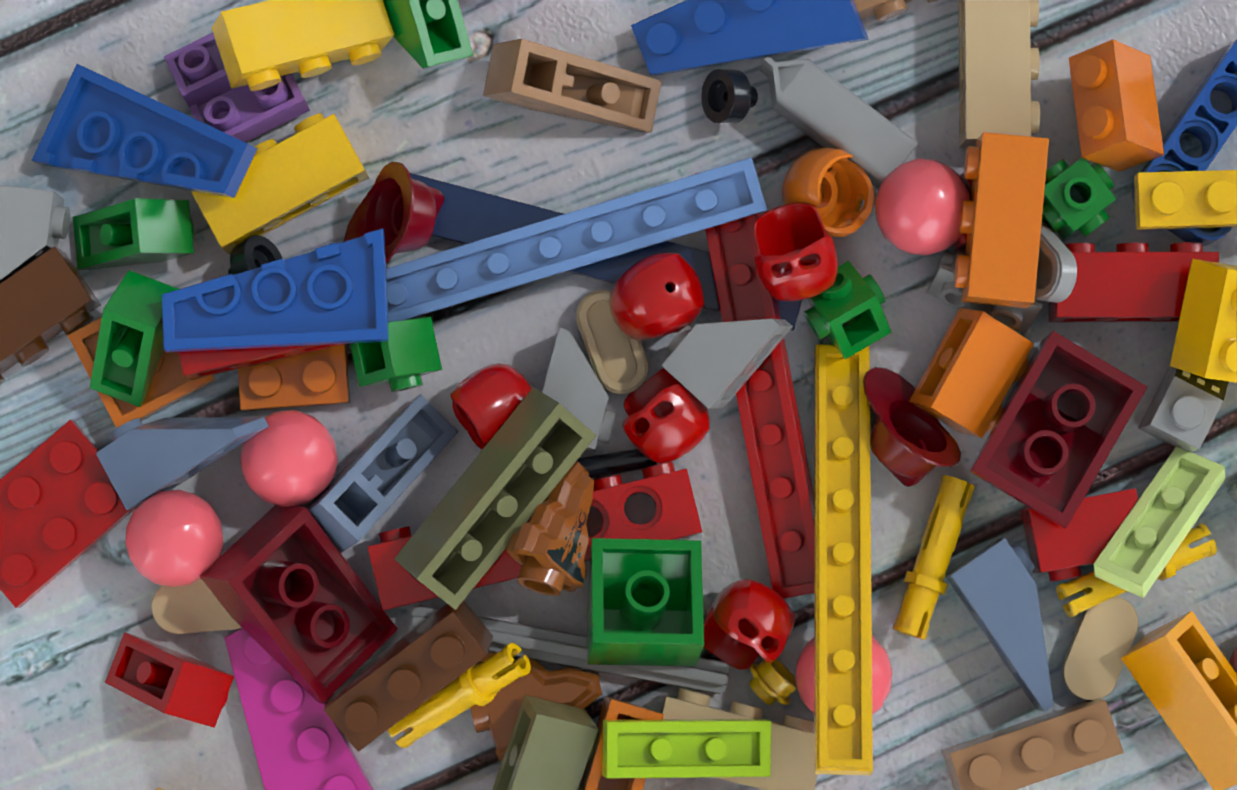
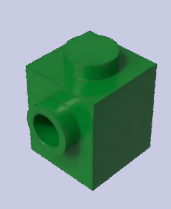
(402, 359)

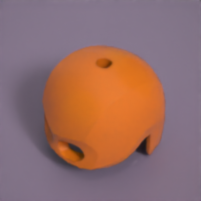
(833, 187)

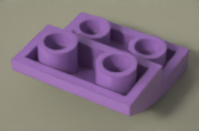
(234, 111)

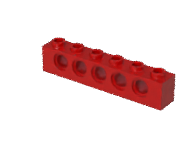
(674, 519)

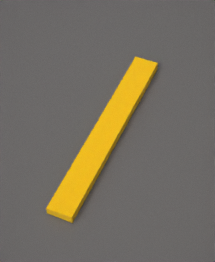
(842, 564)

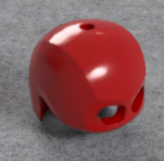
(794, 252)
(645, 307)
(488, 400)
(664, 418)
(746, 622)

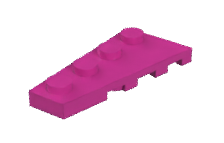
(288, 728)

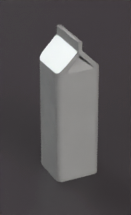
(836, 117)

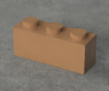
(1035, 749)

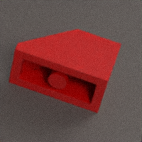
(1084, 539)
(169, 680)

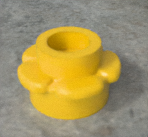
(772, 682)

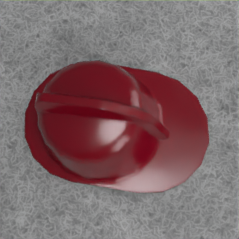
(400, 207)
(904, 435)

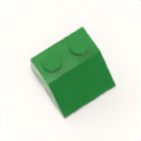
(645, 602)

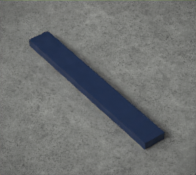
(476, 215)

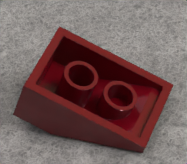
(1057, 428)
(300, 600)

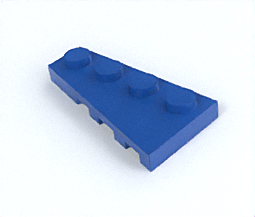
(725, 31)
(132, 137)
(295, 301)

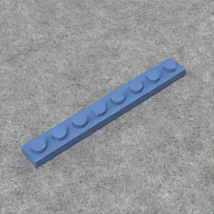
(574, 240)

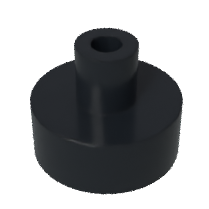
(727, 96)
(252, 254)

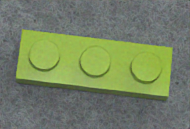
(686, 748)

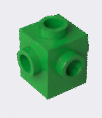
(1062, 212)
(849, 312)

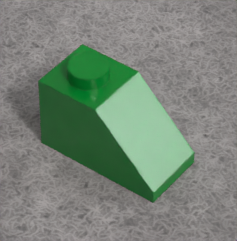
(429, 30)
(133, 233)
(130, 339)

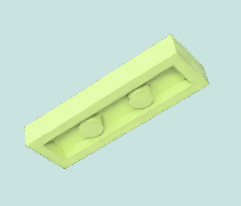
(1159, 521)

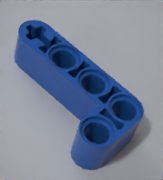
(1209, 127)

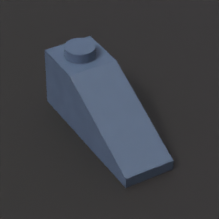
(170, 452)
(381, 473)
(1007, 609)

